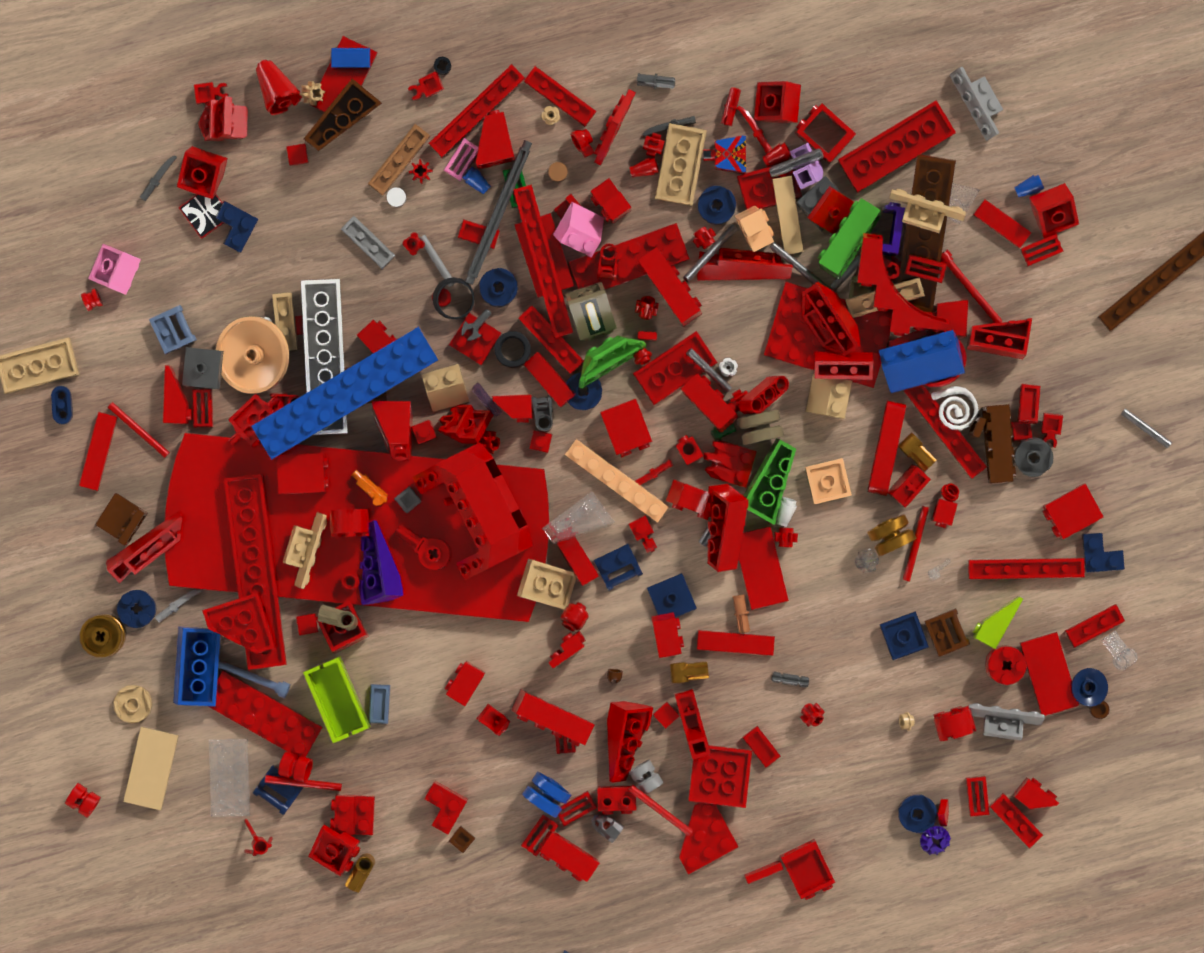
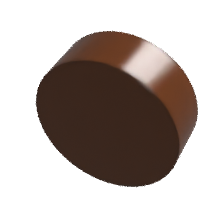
(1099, 711)

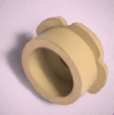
(550, 110)
(906, 721)

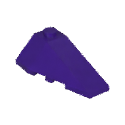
(380, 575)

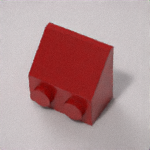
(777, 102)
(201, 172)
(1054, 210)
(516, 406)
(340, 638)

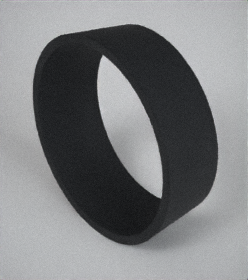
(440, 286)

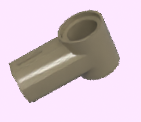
(336, 617)

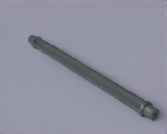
(498, 212)

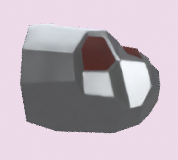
(607, 826)

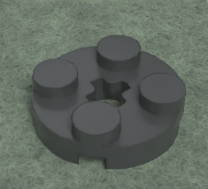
(1030, 446)

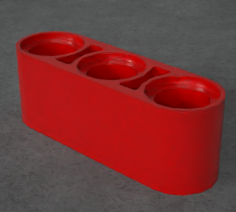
(763, 394)

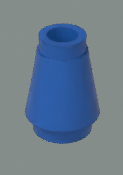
(476, 180)
(1029, 186)

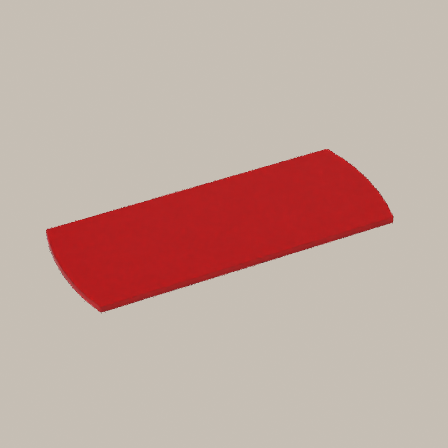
(205, 547)

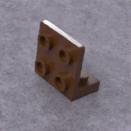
(121, 519)

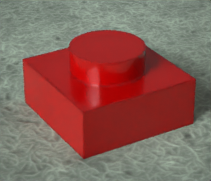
(541, 441)

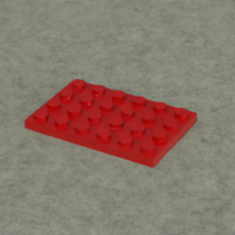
(795, 342)

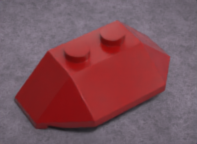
(830, 320)

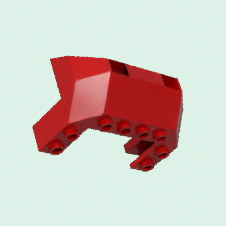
(483, 505)

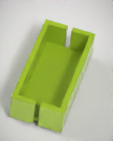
(336, 699)

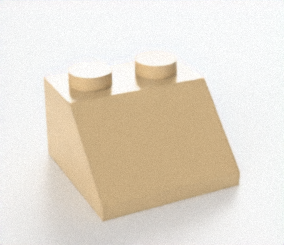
(445, 387)
(829, 397)

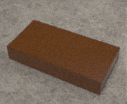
(977, 427)

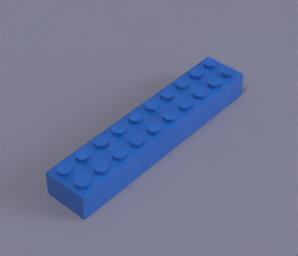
(344, 393)

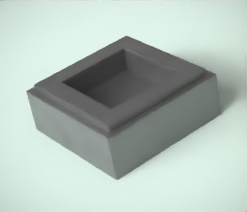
(408, 499)

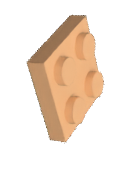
(828, 481)

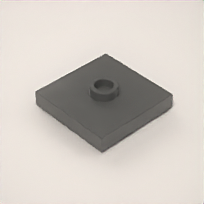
(202, 368)

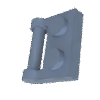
(167, 333)

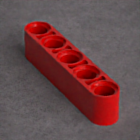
(886, 448)

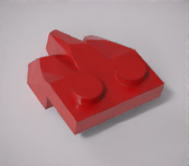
(465, 424)
(730, 463)

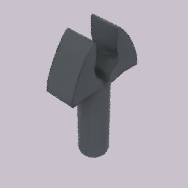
(477, 323)

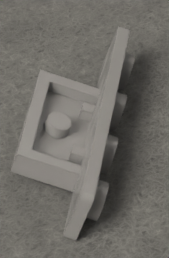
(979, 100)
(1005, 722)

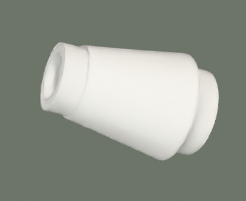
(786, 511)

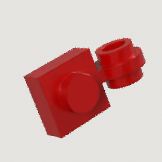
(641, 529)

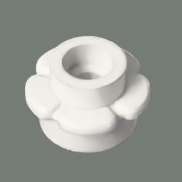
(728, 362)

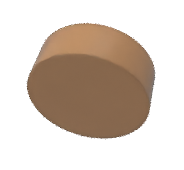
(558, 171)

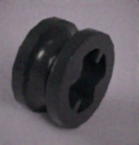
(448, 67)

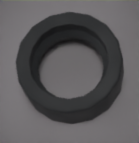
(527, 349)

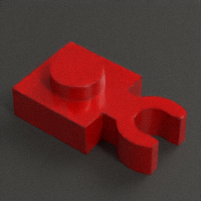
(428, 85)
(206, 91)
(1051, 425)

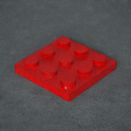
(721, 777)

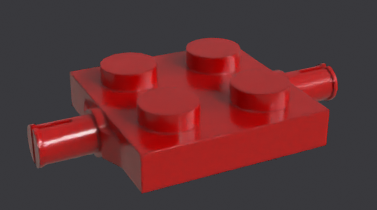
(250, 413)

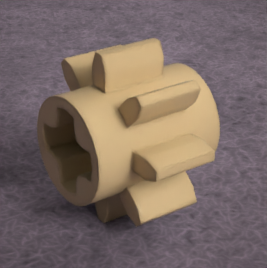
(312, 93)

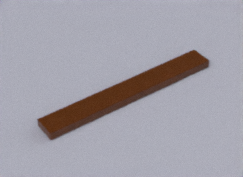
(1153, 283)

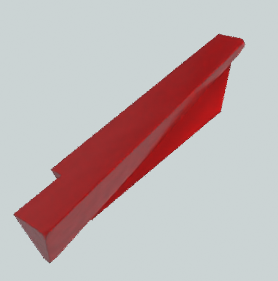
(744, 265)

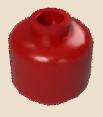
(574, 616)

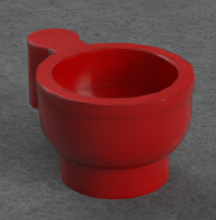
(582, 141)

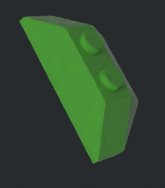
(608, 357)

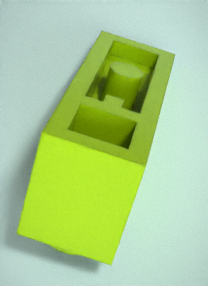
(994, 626)

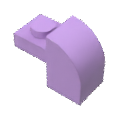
(809, 173)

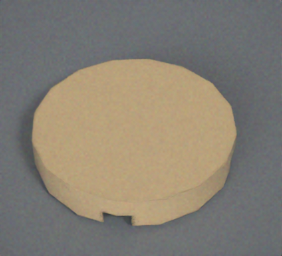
(133, 704)

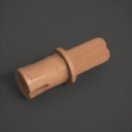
(741, 613)

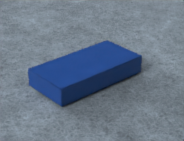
(350, 57)

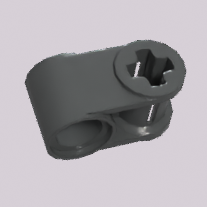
(543, 411)

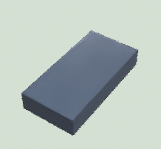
(379, 703)

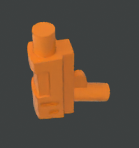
(370, 488)

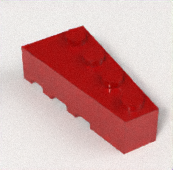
(670, 287)
(552, 717)

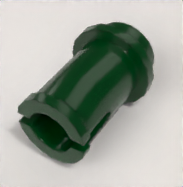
(717, 435)

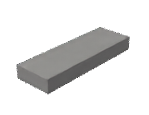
(368, 242)

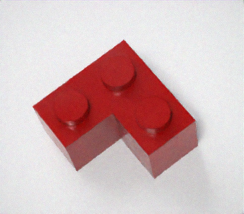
(611, 201)
(450, 804)

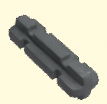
(790, 679)

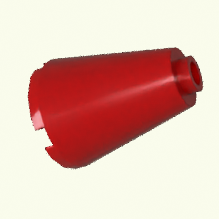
(276, 88)

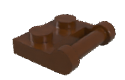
(941, 635)

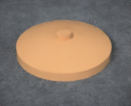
(253, 354)

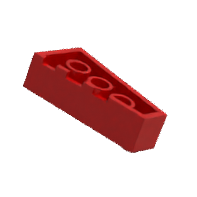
(726, 526)

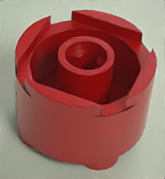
(349, 522)
(1016, 666)
(954, 723)

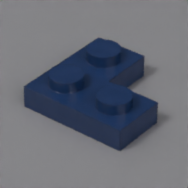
(241, 223)
(1095, 557)

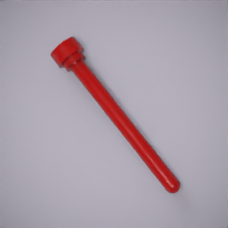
(946, 258)

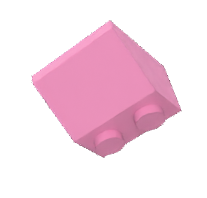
(580, 229)
(114, 269)

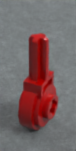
(425, 546)

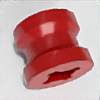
(92, 299)

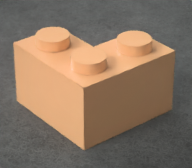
(755, 228)

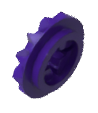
(937, 833)

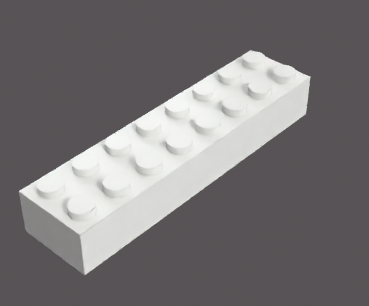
(323, 338)

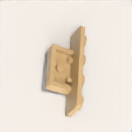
(925, 213)
(303, 547)

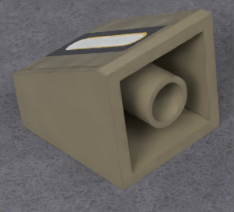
(591, 311)

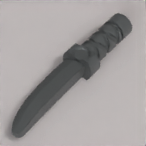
(684, 122)
(155, 180)

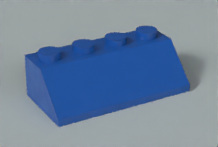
(922, 361)
(196, 666)

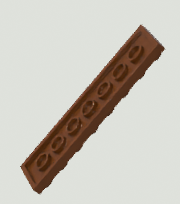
(933, 181)

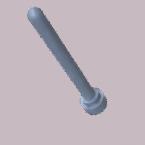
(280, 688)

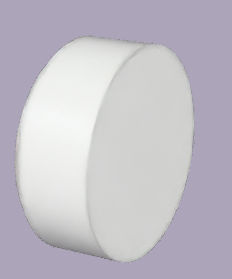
(396, 197)

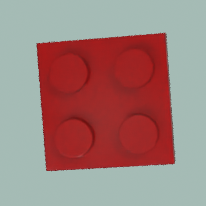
(478, 348)

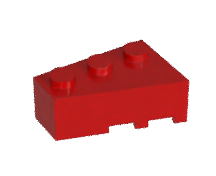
(1001, 339)

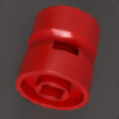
(297, 767)
(89, 802)

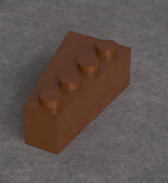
(344, 112)
(998, 443)

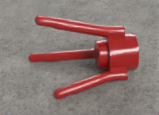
(258, 844)

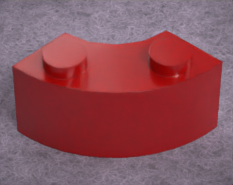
(689, 497)

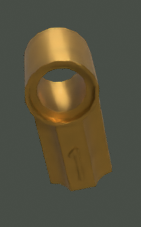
(914, 449)
(684, 672)
(359, 873)

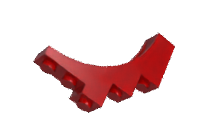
(887, 297)

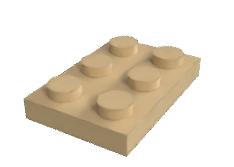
(547, 584)

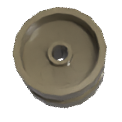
(760, 427)

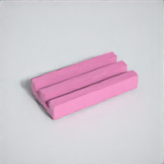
(467, 165)

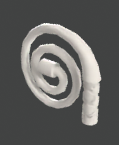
(958, 412)

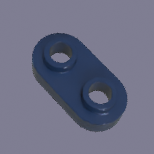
(60, 405)

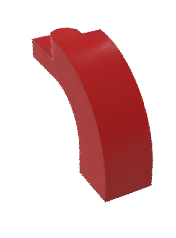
(692, 724)

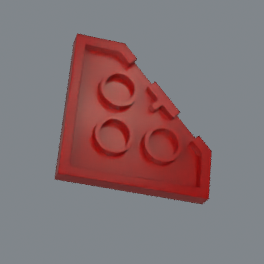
(613, 126)
(242, 623)
(708, 839)

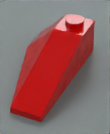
(625, 729)

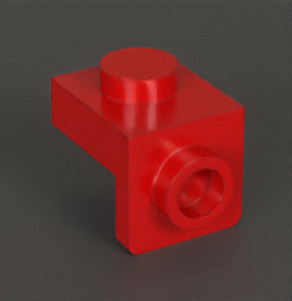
(494, 720)

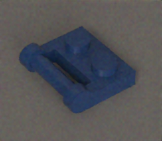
(614, 561)
(287, 791)

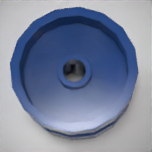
(545, 795)

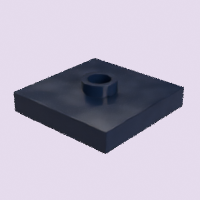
(672, 596)
(904, 635)

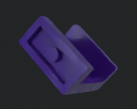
(892, 248)

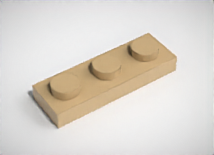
(285, 318)

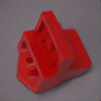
(223, 120)

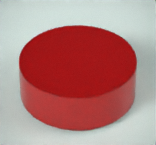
(444, 298)

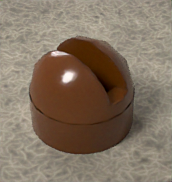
(614, 674)

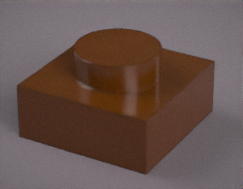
(462, 839)

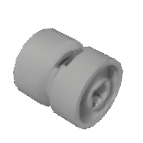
(649, 783)

